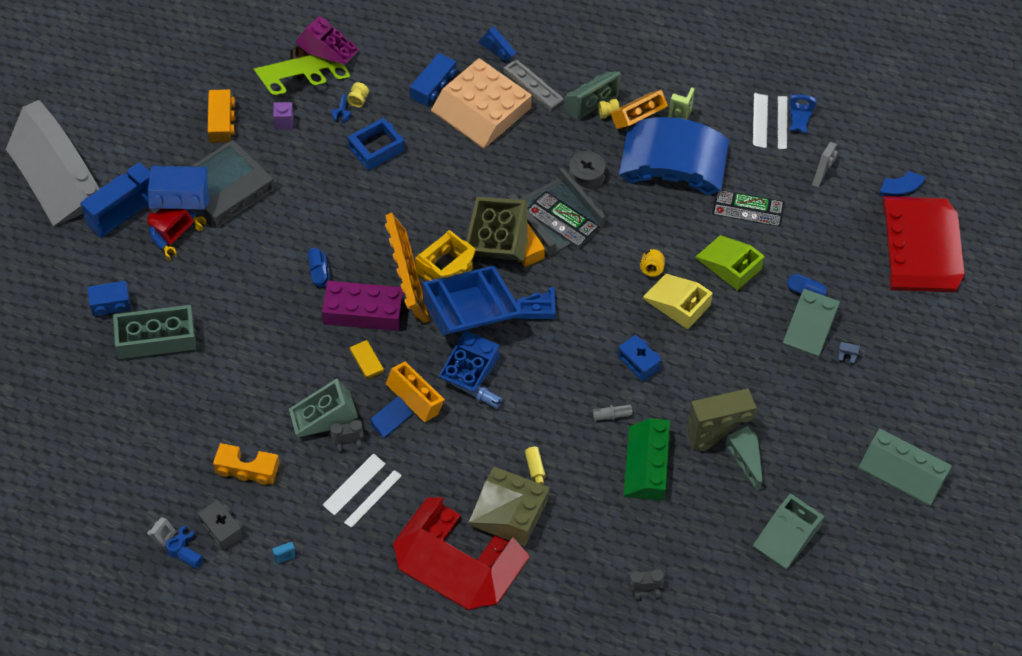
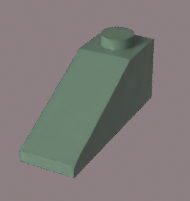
(745, 450)

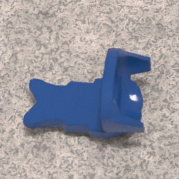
(800, 113)

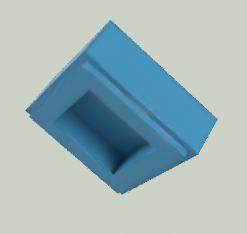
(284, 552)

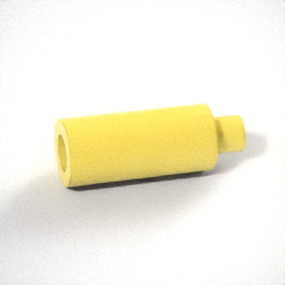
(535, 464)

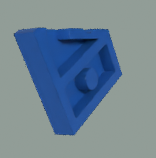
(497, 44)

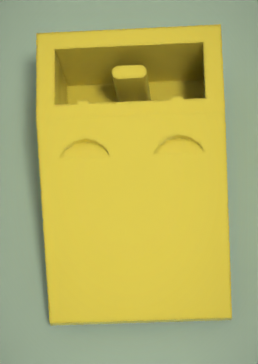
(679, 299)

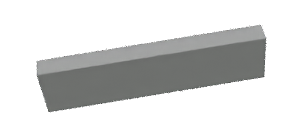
(533, 85)

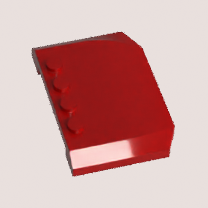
(923, 244)

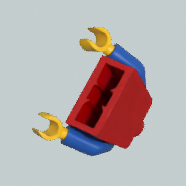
(169, 224)

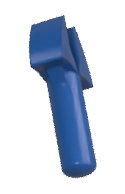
(341, 110)

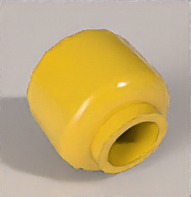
(652, 263)

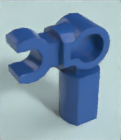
(177, 548)

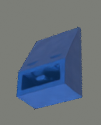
(470, 361)

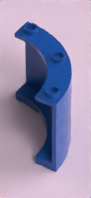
(675, 152)

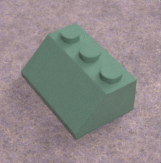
(586, 98)

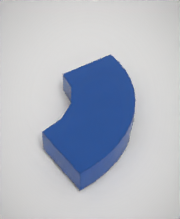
(897, 187)

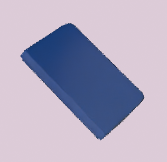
(390, 417)

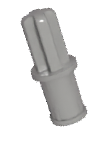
(612, 412)

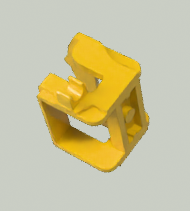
(446, 244)

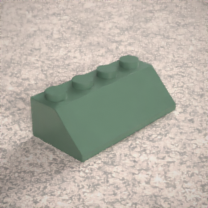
(905, 467)

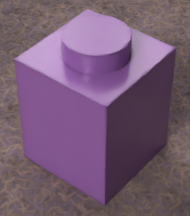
(283, 116)

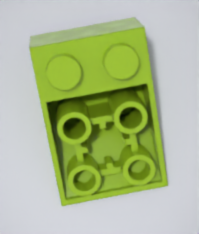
(732, 260)

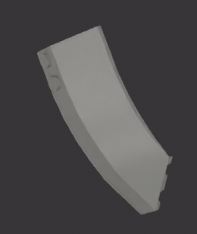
(50, 164)

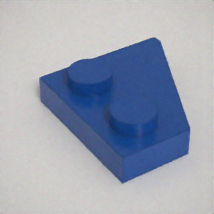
(538, 305)

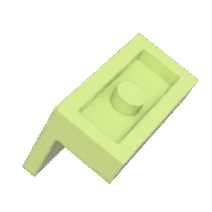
(681, 106)

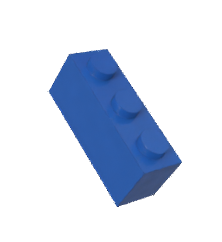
(433, 79)

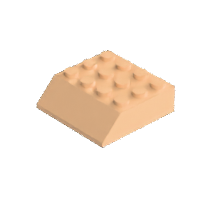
(482, 103)

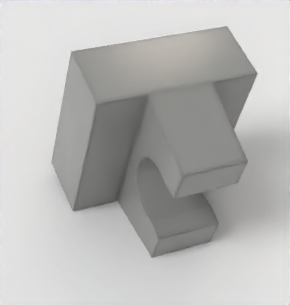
(162, 532)

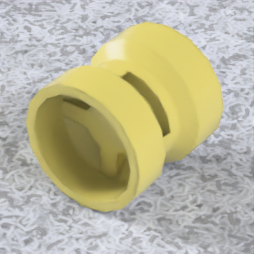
(358, 94)
(607, 107)

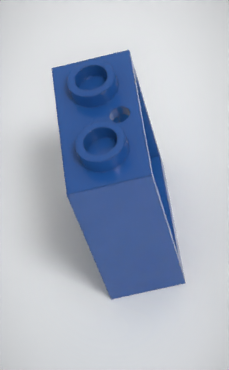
(380, 156)

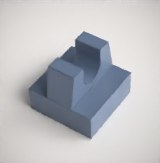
(846, 348)

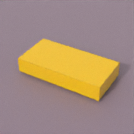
(366, 360)

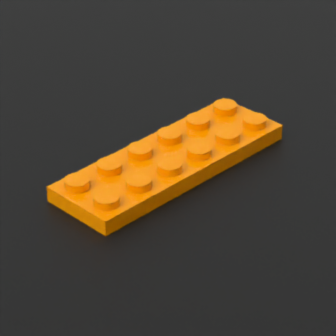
(407, 268)

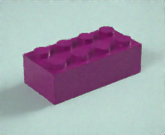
(362, 305)

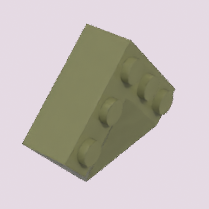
(499, 228)
(717, 416)
(509, 506)

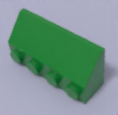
(647, 459)

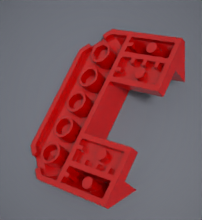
(450, 572)

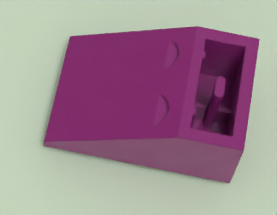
(326, 42)

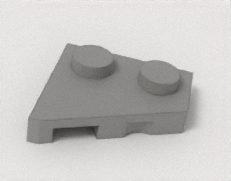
(826, 160)

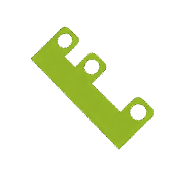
(307, 65)

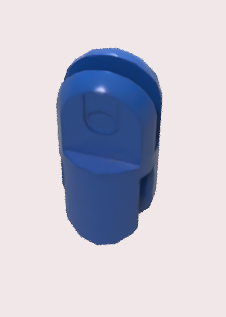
(318, 267)
(798, 282)

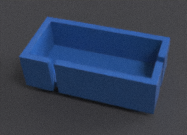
(117, 200)

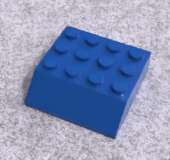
(469, 300)

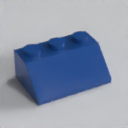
(178, 187)

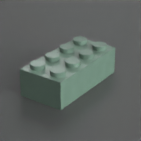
(154, 332)

